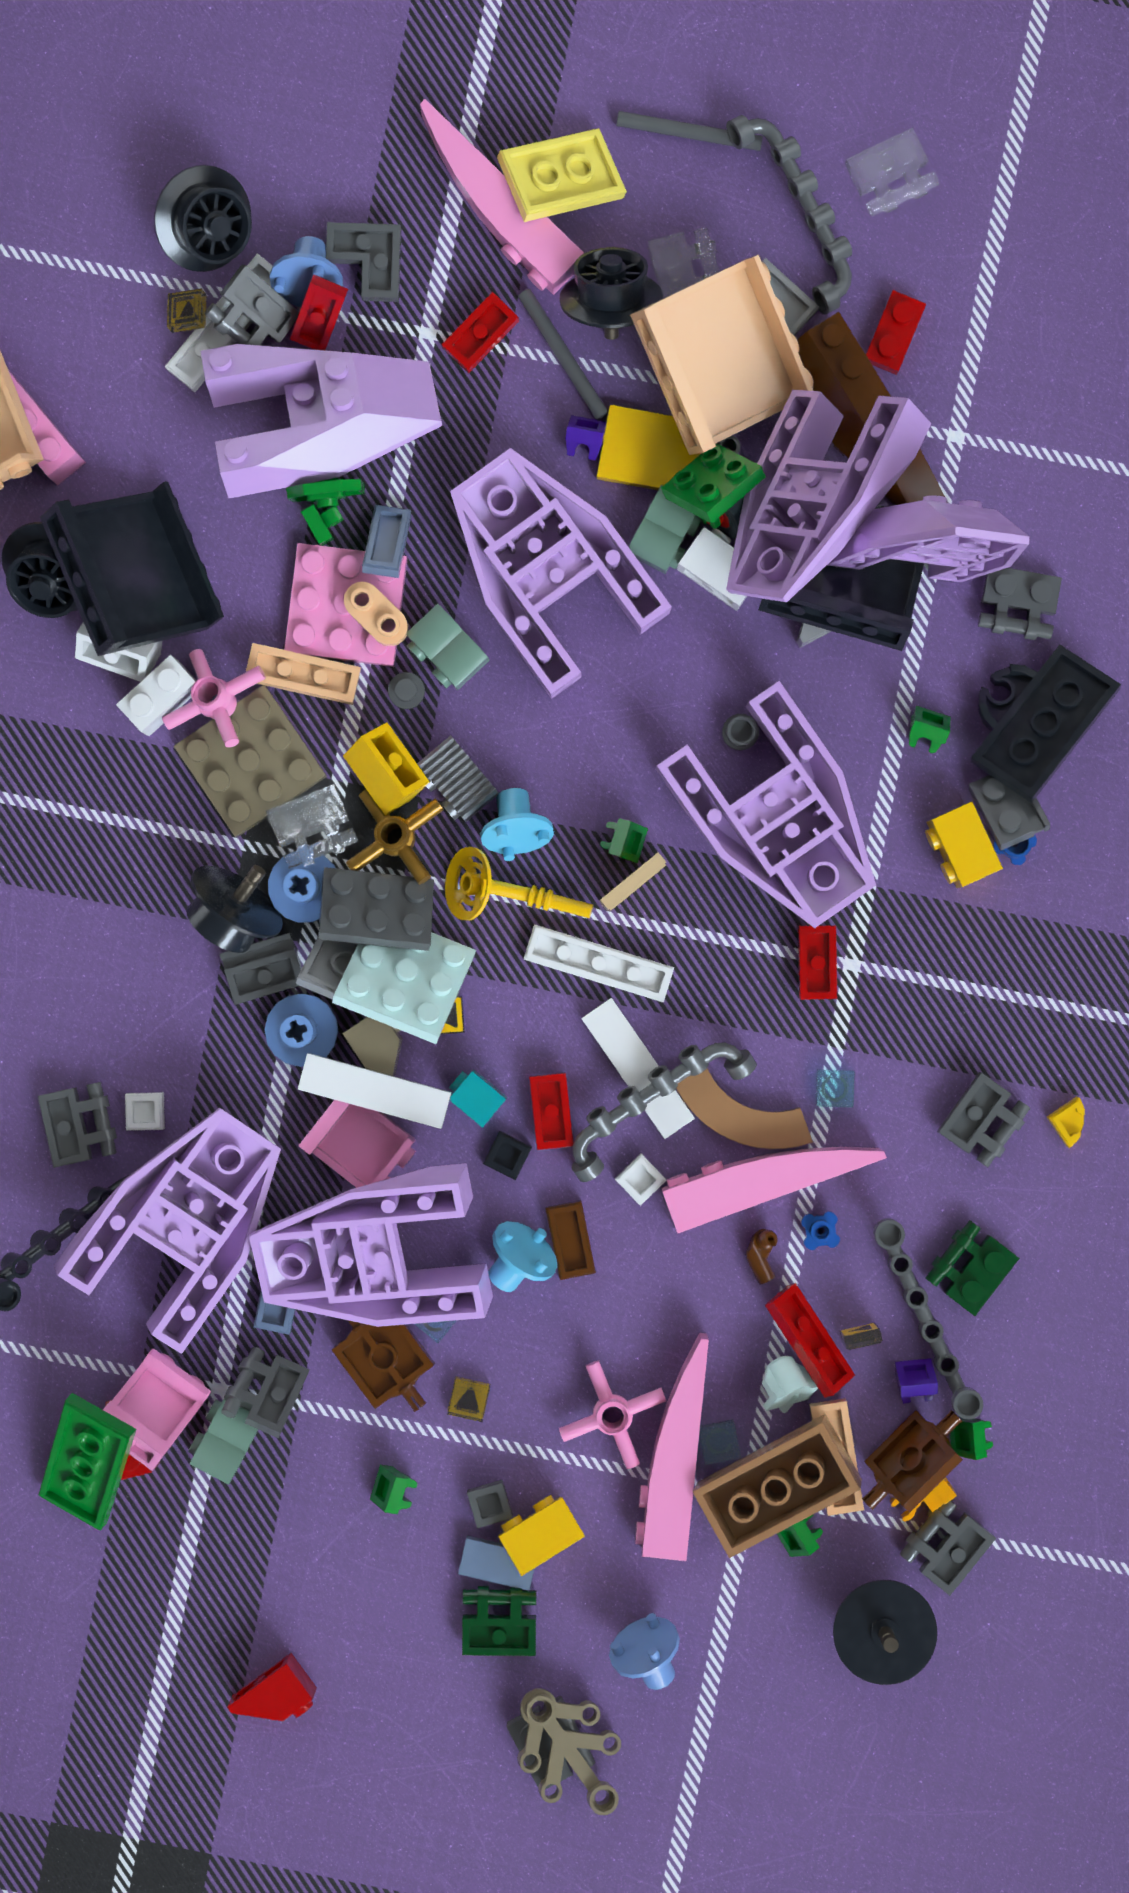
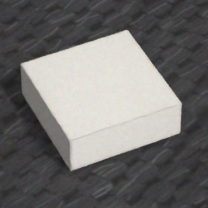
(144, 1111)
(640, 1179)

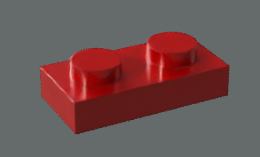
(318, 313)
(480, 332)
(895, 332)
(817, 962)
(551, 1111)

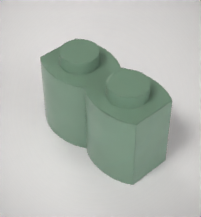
(662, 534)
(446, 647)
(223, 1444)

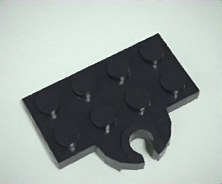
(1040, 719)

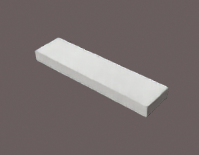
(187, 361)
(598, 963)
(635, 1064)
(374, 1090)

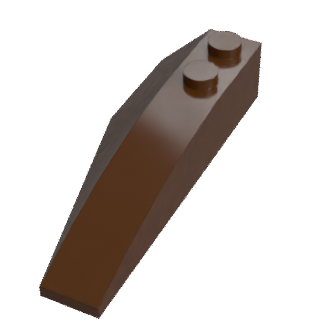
(852, 386)

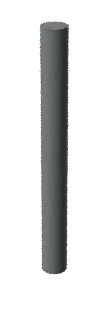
(680, 129)
(563, 354)

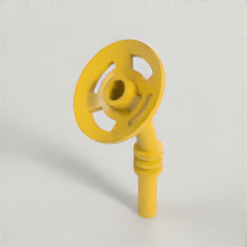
(482, 886)

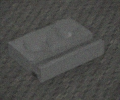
(1007, 813)
(263, 969)

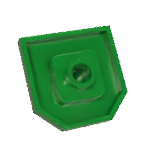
(326, 492)

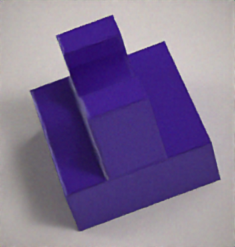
(587, 432)
(916, 1379)

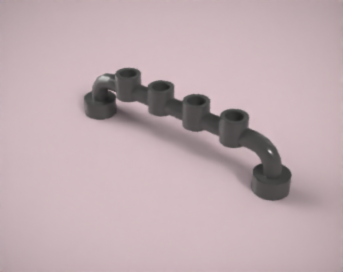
(801, 186)
(663, 1082)
(965, 1400)

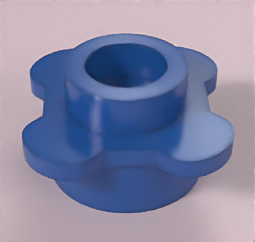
(1018, 853)
(814, 1222)

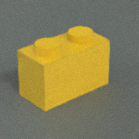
(386, 768)
(963, 846)
(540, 1534)

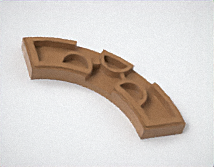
(740, 1122)

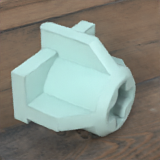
(786, 1384)

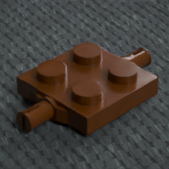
(384, 1362)
(912, 1460)

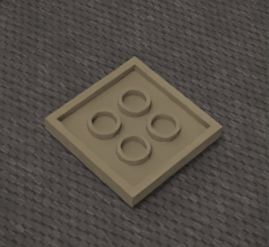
(259, 772)

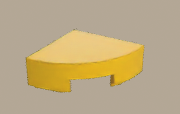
(1068, 1121)

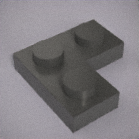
(376, 249)

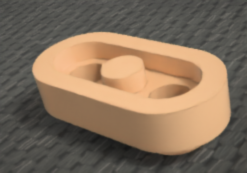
(375, 613)

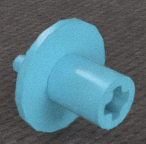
(516, 827)
(521, 1256)

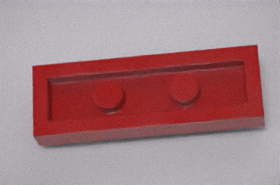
(810, 1340)

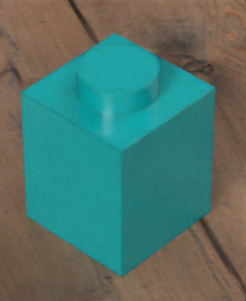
(476, 1097)

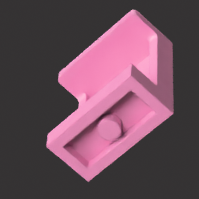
(358, 1143)
(159, 1404)

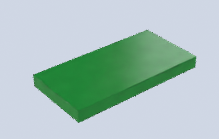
(86, 1461)

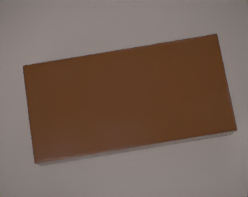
(570, 1240)

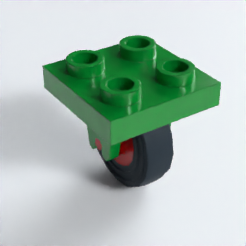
(715, 487)

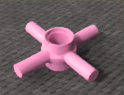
(205, 689)
(619, 1428)

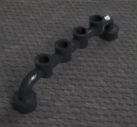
(10, 1291)

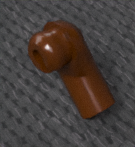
(758, 1253)

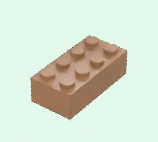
(777, 1486)

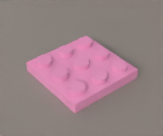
(317, 611)

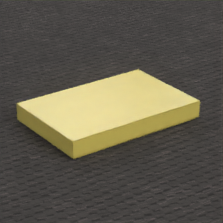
(561, 174)

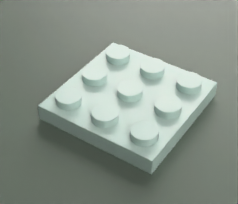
(406, 986)

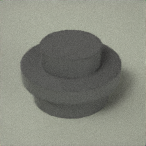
(406, 690)
(740, 732)

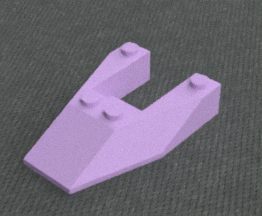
(339, 410)
(814, 506)
(951, 538)
(535, 545)
(793, 830)
(193, 1205)
(349, 1257)

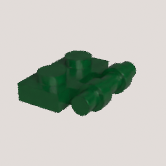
(979, 1275)
(499, 1634)

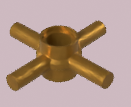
(404, 846)

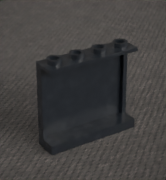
(132, 569)
(858, 603)

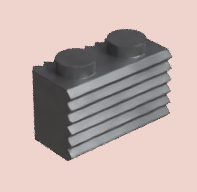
(457, 779)

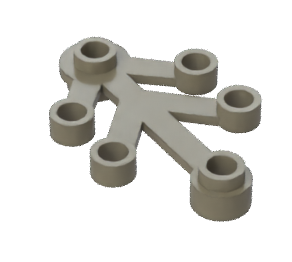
(565, 1744)

